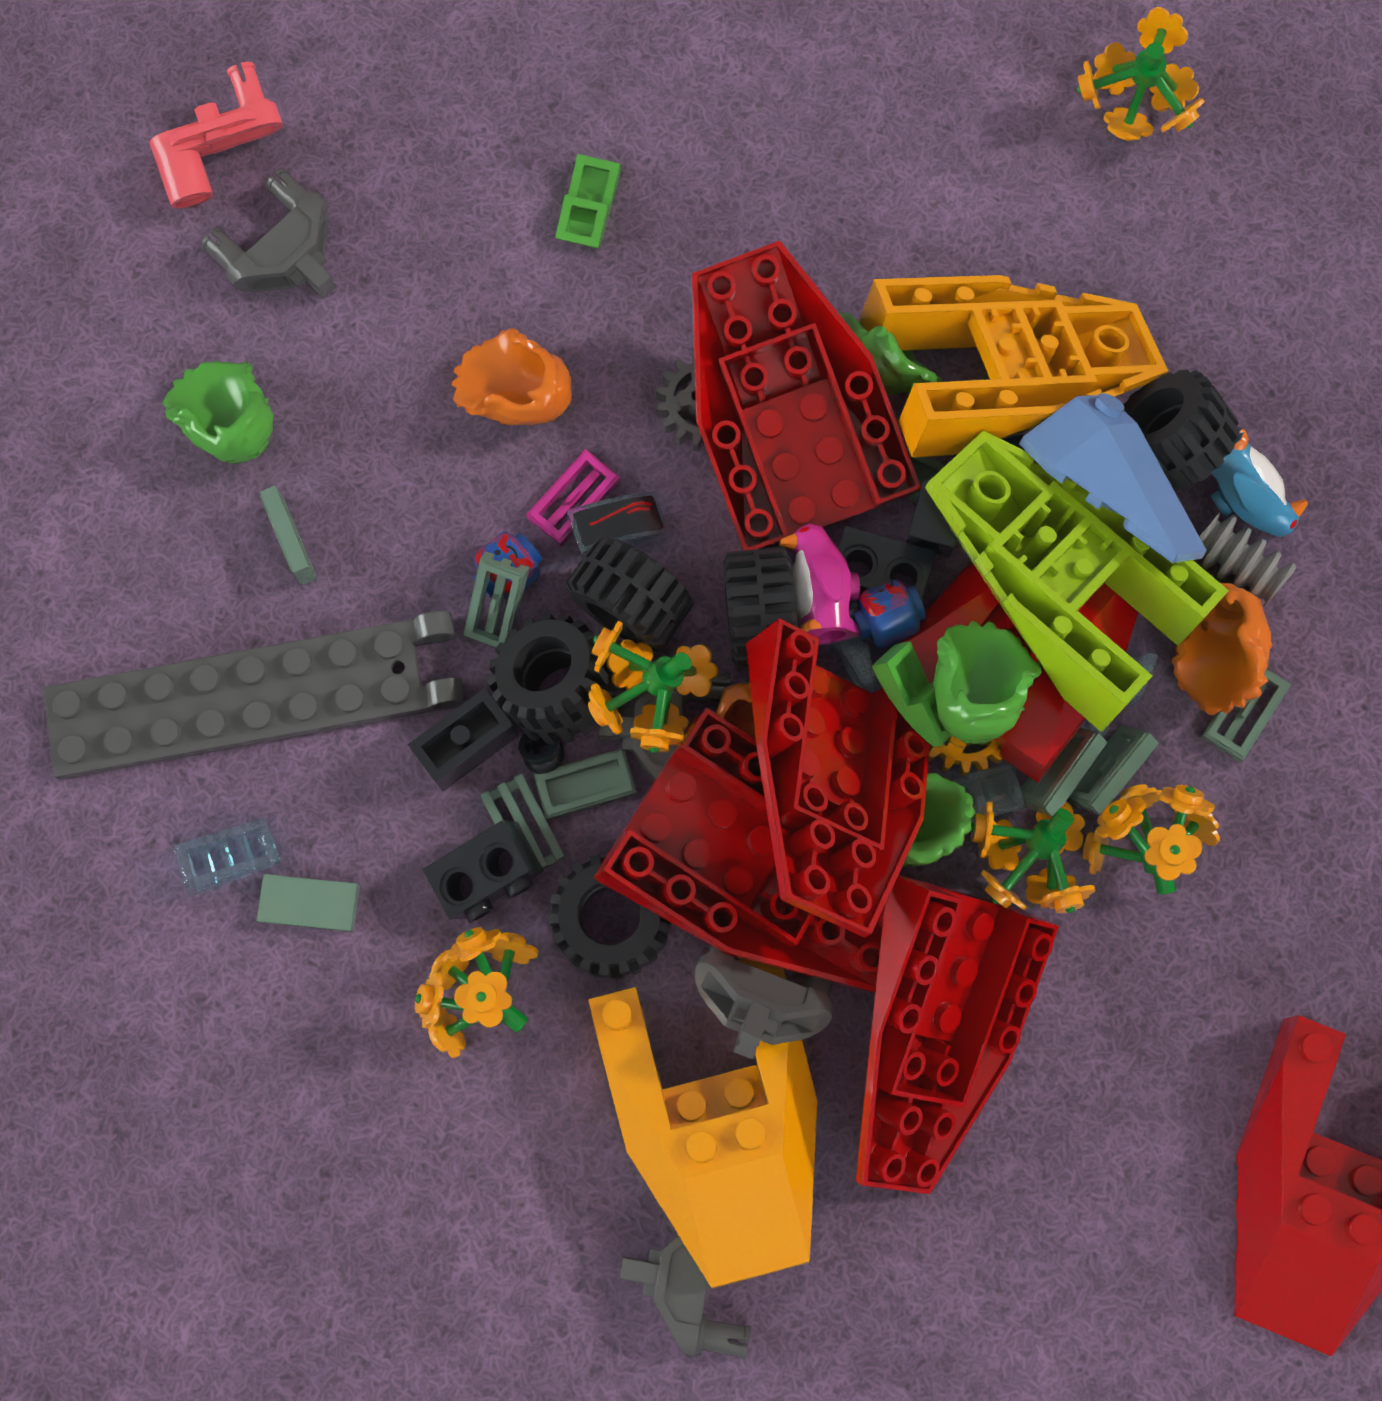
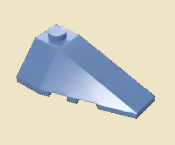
(1112, 460)

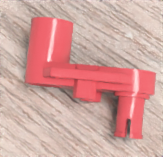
(180, 149)

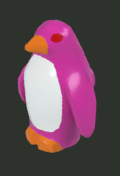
(822, 585)

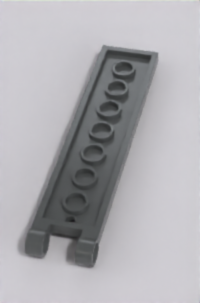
(246, 697)

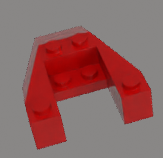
(1304, 1202)

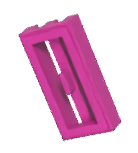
(549, 526)

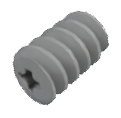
(1243, 559)

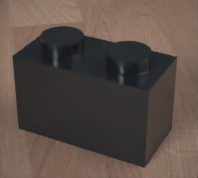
(463, 739)

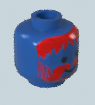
(513, 548)
(889, 613)

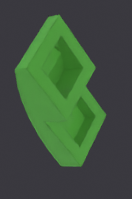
(588, 201)
(910, 691)

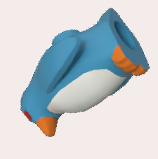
(1255, 490)

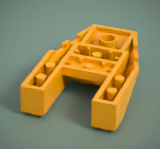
(1031, 341)
(718, 1152)

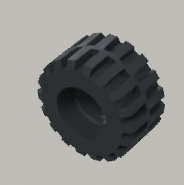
(1184, 425)
(629, 587)
(757, 595)
(529, 659)
(585, 952)

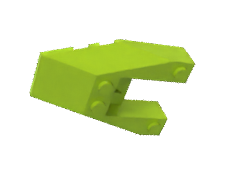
(1048, 554)

